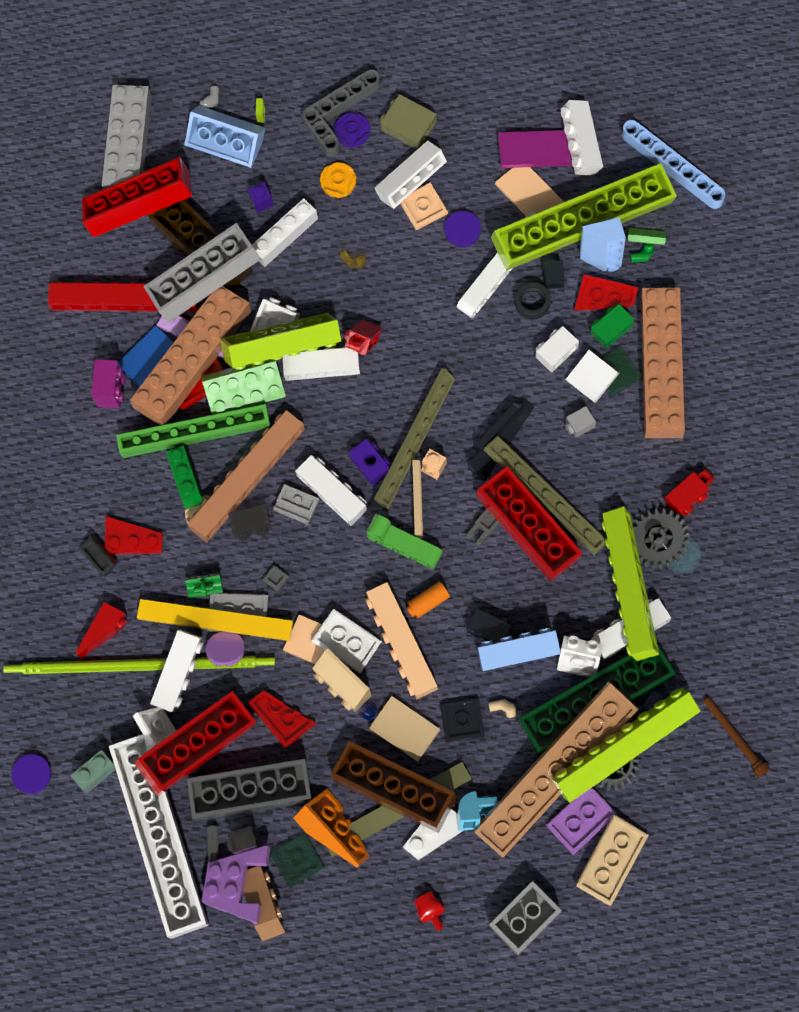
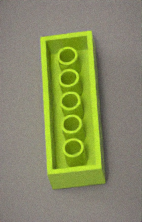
(280, 340)

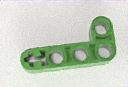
(403, 542)

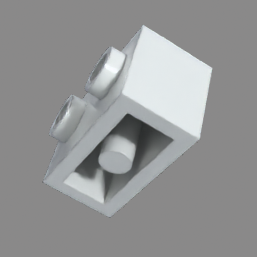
(556, 349)

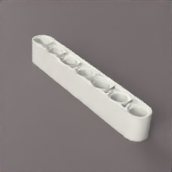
(484, 285)

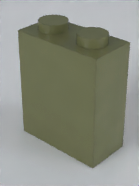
(408, 121)

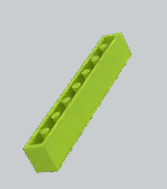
(630, 584)
(625, 744)

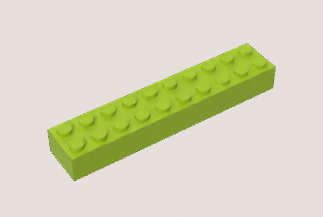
(563, 223)

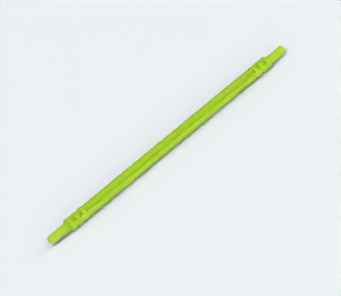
(124, 665)

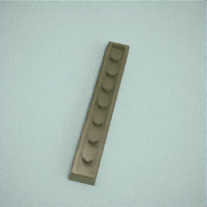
(414, 438)
(546, 496)
(384, 817)

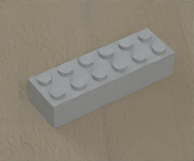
(126, 133)
(202, 272)

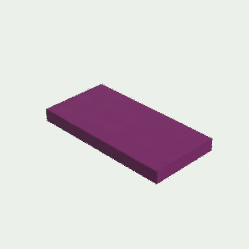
(534, 149)

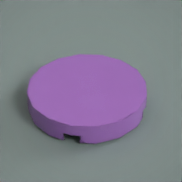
(225, 649)

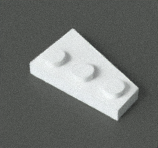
(426, 840)

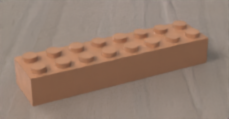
(190, 356)
(662, 363)

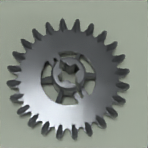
(659, 525)

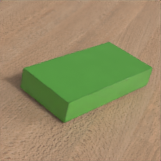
(646, 236)

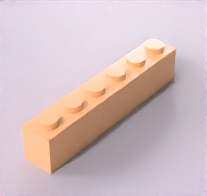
(401, 640)

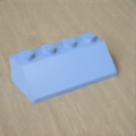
(224, 136)
(603, 244)
(518, 650)

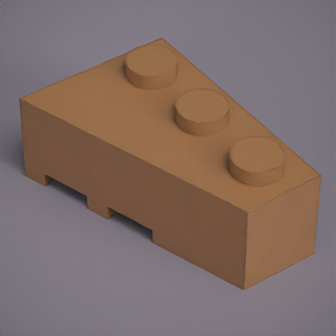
(258, 892)

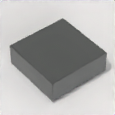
(275, 578)

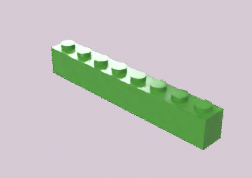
(193, 431)

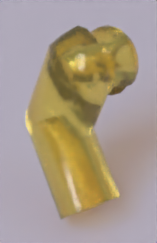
(355, 263)

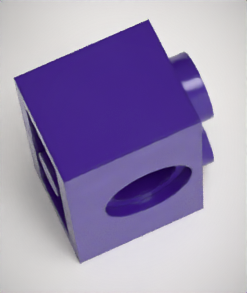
(361, 454)

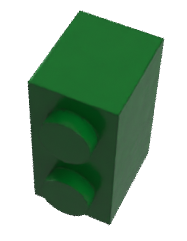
(612, 326)

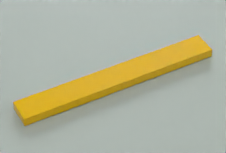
(215, 620)

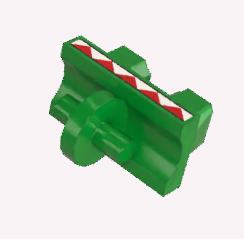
(204, 585)

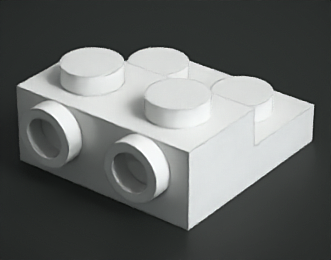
(272, 314)
(579, 656)

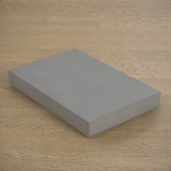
(240, 603)

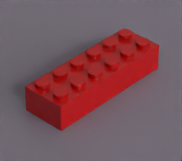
(136, 197)
(528, 524)
(195, 743)

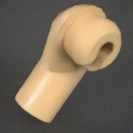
(504, 705)

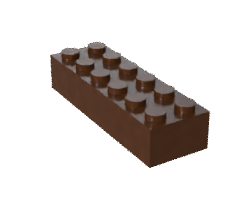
(393, 786)

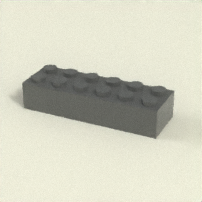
(249, 790)

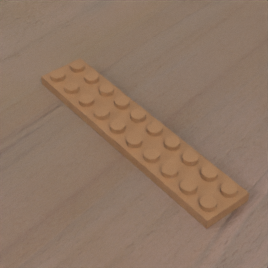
(536, 789)

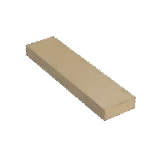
(417, 490)

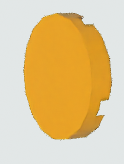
(338, 180)

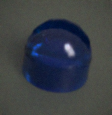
(370, 712)

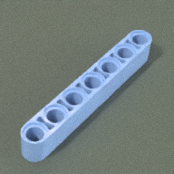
(670, 156)

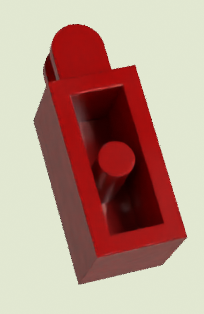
(363, 337)
(689, 493)

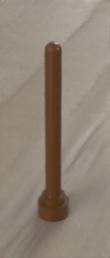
(759, 767)

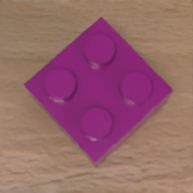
(108, 383)

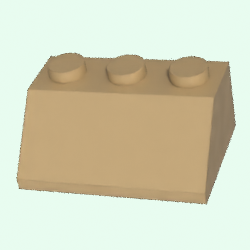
(341, 681)

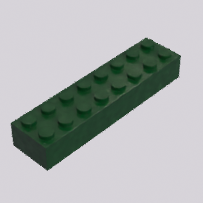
(627, 675)

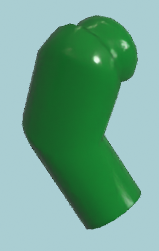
(644, 255)

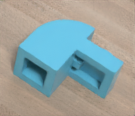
(471, 808)

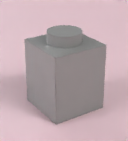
(580, 422)

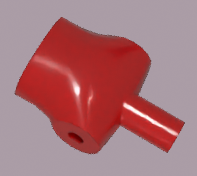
(429, 909)

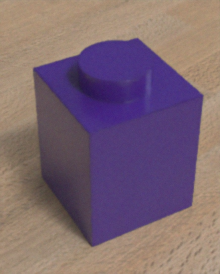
(260, 197)

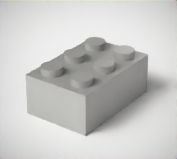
(525, 918)

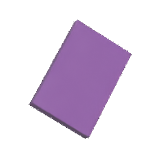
(581, 820)

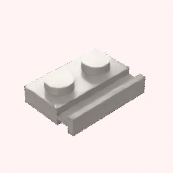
(296, 504)

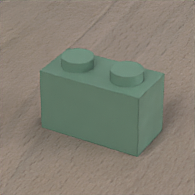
(93, 771)

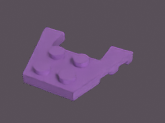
(226, 883)

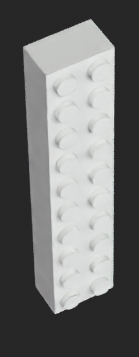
(159, 843)

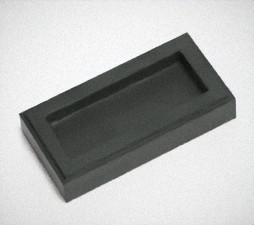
(98, 555)

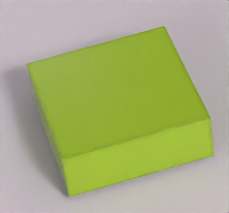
(260, 110)

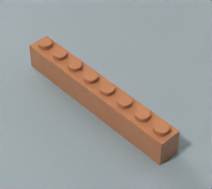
(246, 476)

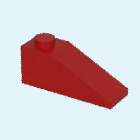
(104, 626)

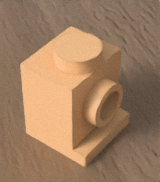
(433, 464)

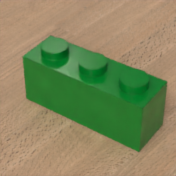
(184, 477)

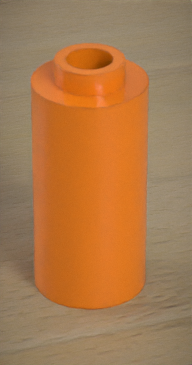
(427, 600)

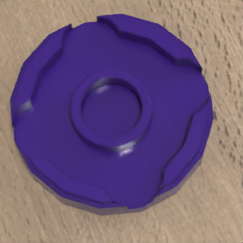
(355, 134)
(462, 228)
(31, 774)

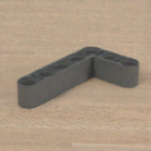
(337, 107)

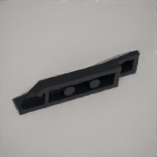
(506, 428)

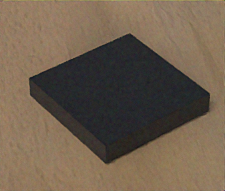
(462, 720)

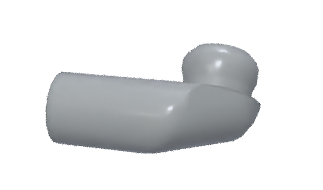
(211, 100)

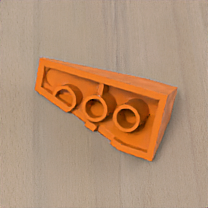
(323, 820)

